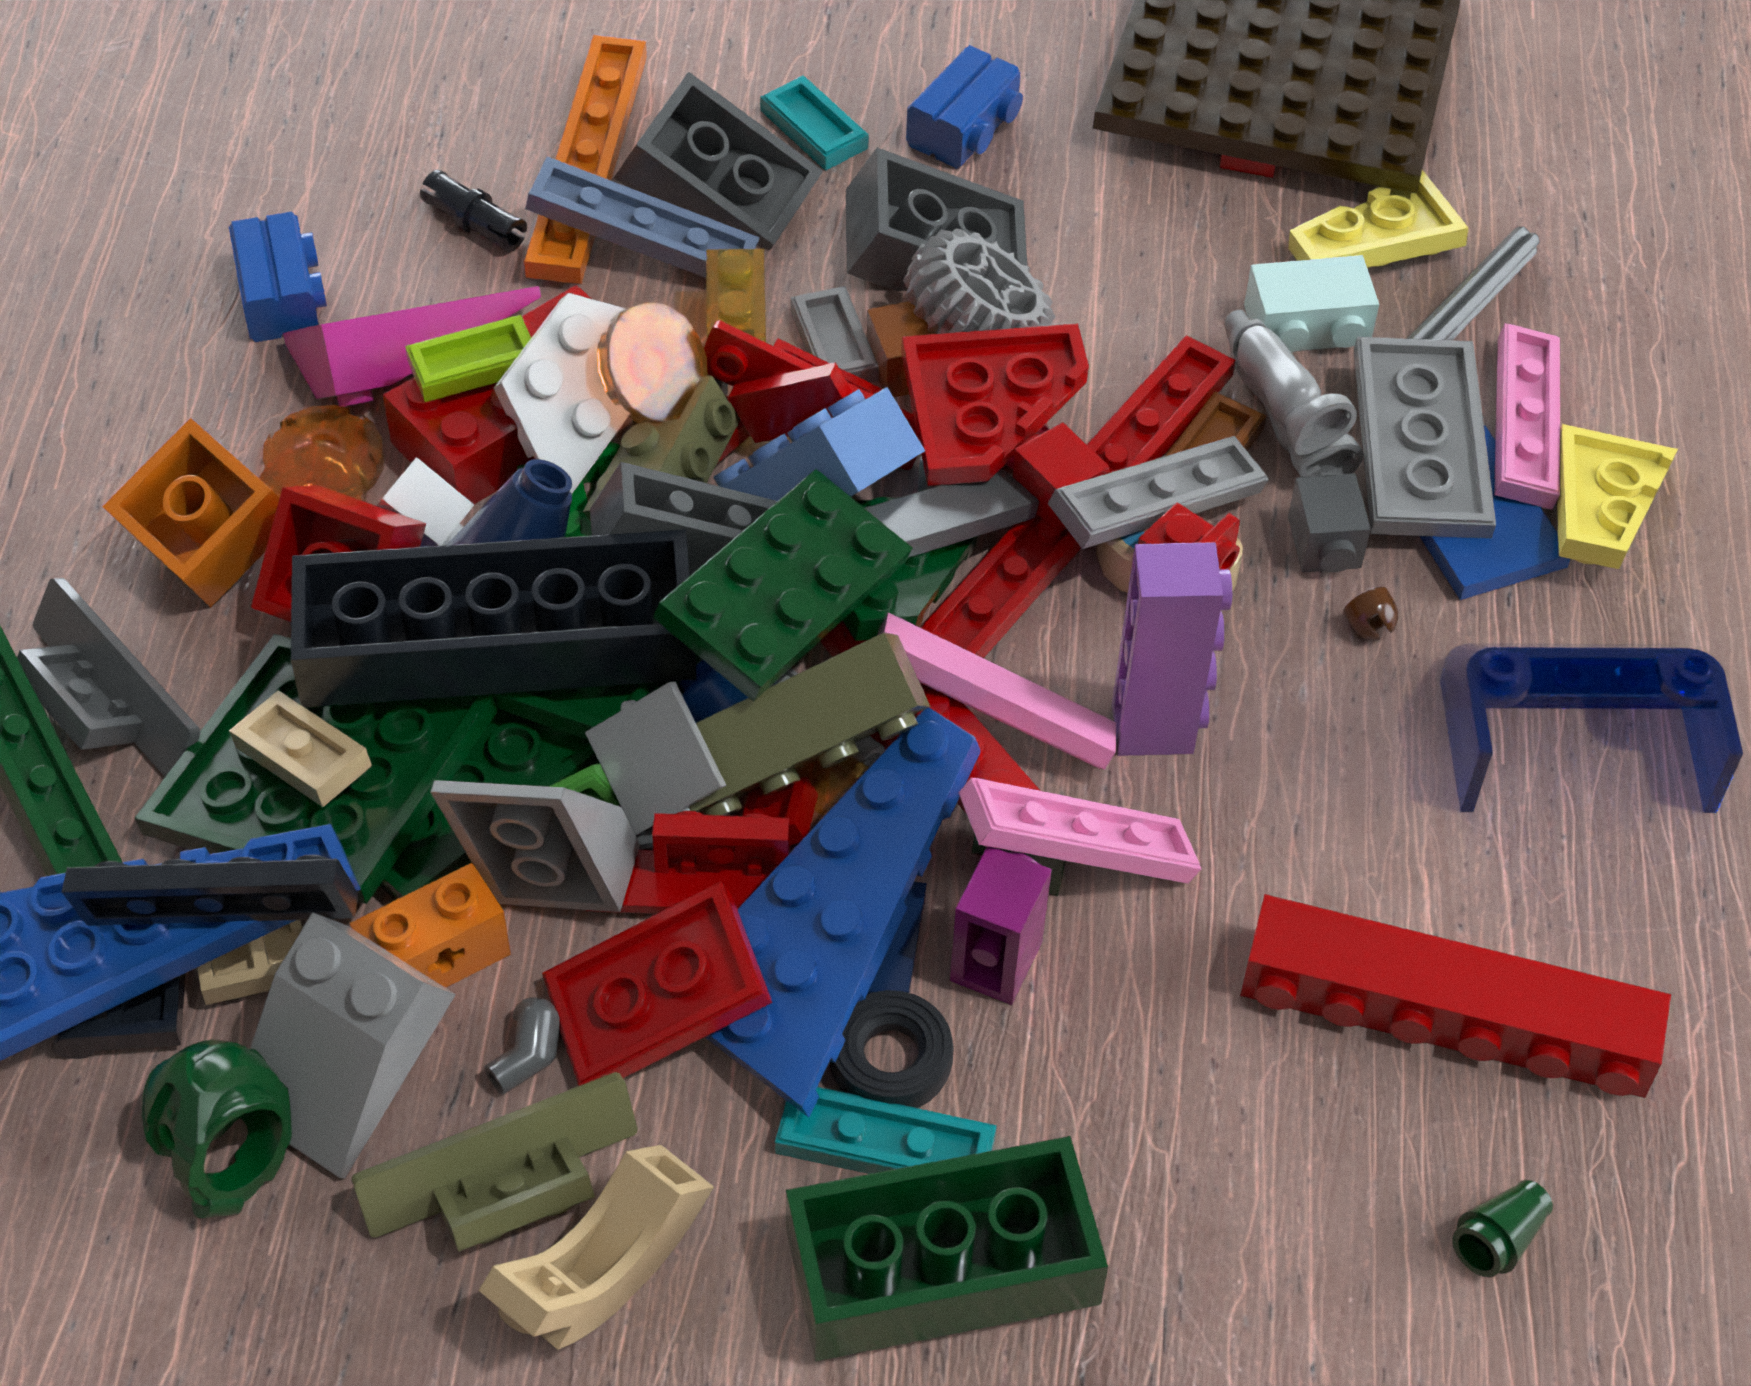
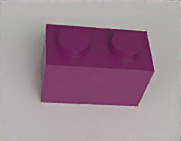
(1000, 924)

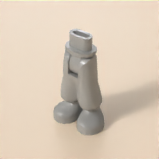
(1303, 420)

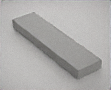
(1143, 493)

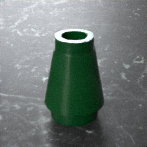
(1500, 1230)

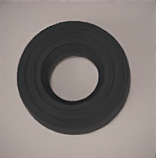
(906, 1014)

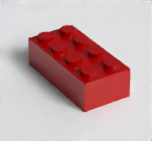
(463, 434)

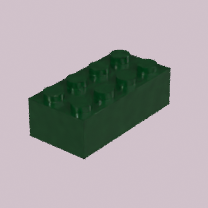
(944, 1247)

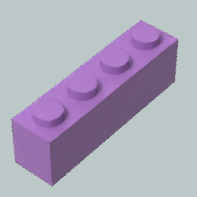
(1169, 647)

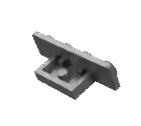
(98, 685)

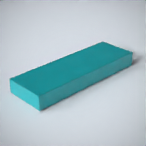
(876, 1135)

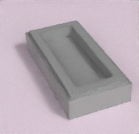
(834, 332)

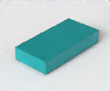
(814, 122)

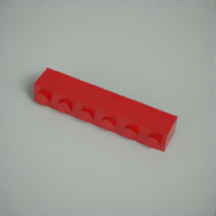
(1457, 996)

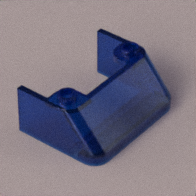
(1589, 678)

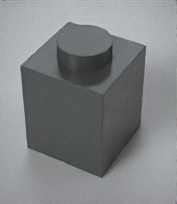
(1329, 523)

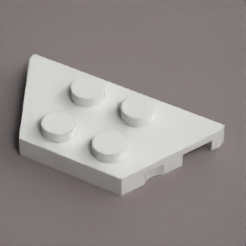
(557, 388)

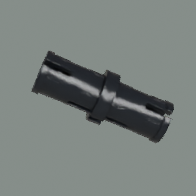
(473, 210)

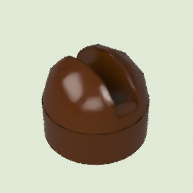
(1372, 611)

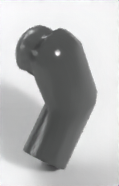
(533, 1048)

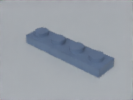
(630, 217)

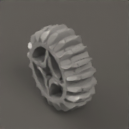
(973, 286)

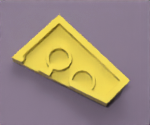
(1383, 229)

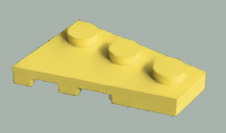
(1605, 493)

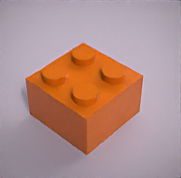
(197, 511)

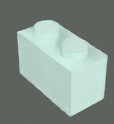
(1314, 301)

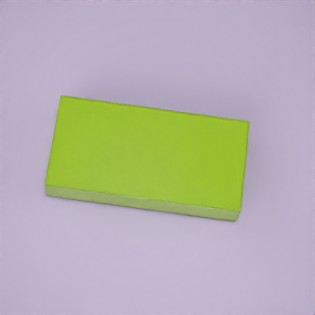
(466, 357)

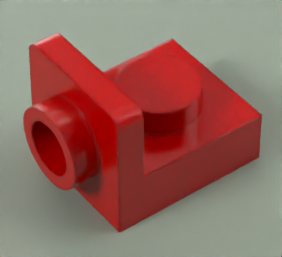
(1184, 526)

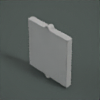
(655, 757)

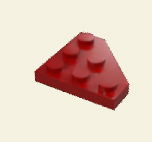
(987, 393)

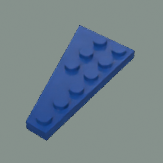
(837, 904)
(67, 972)

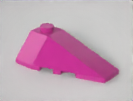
(370, 351)

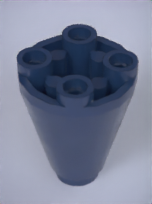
(526, 507)

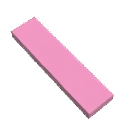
(1528, 417)
(1005, 695)
(1078, 831)

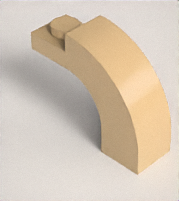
(606, 1254)

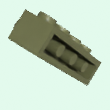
(811, 720)

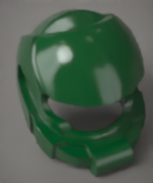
(201, 1096)

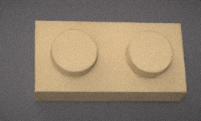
(300, 748)

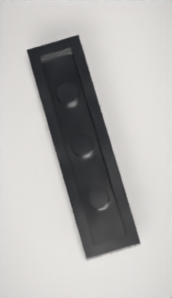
(210, 891)

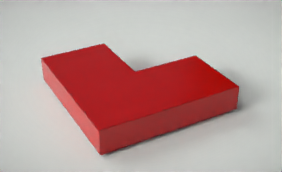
(782, 401)

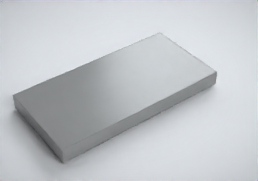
(1423, 438)

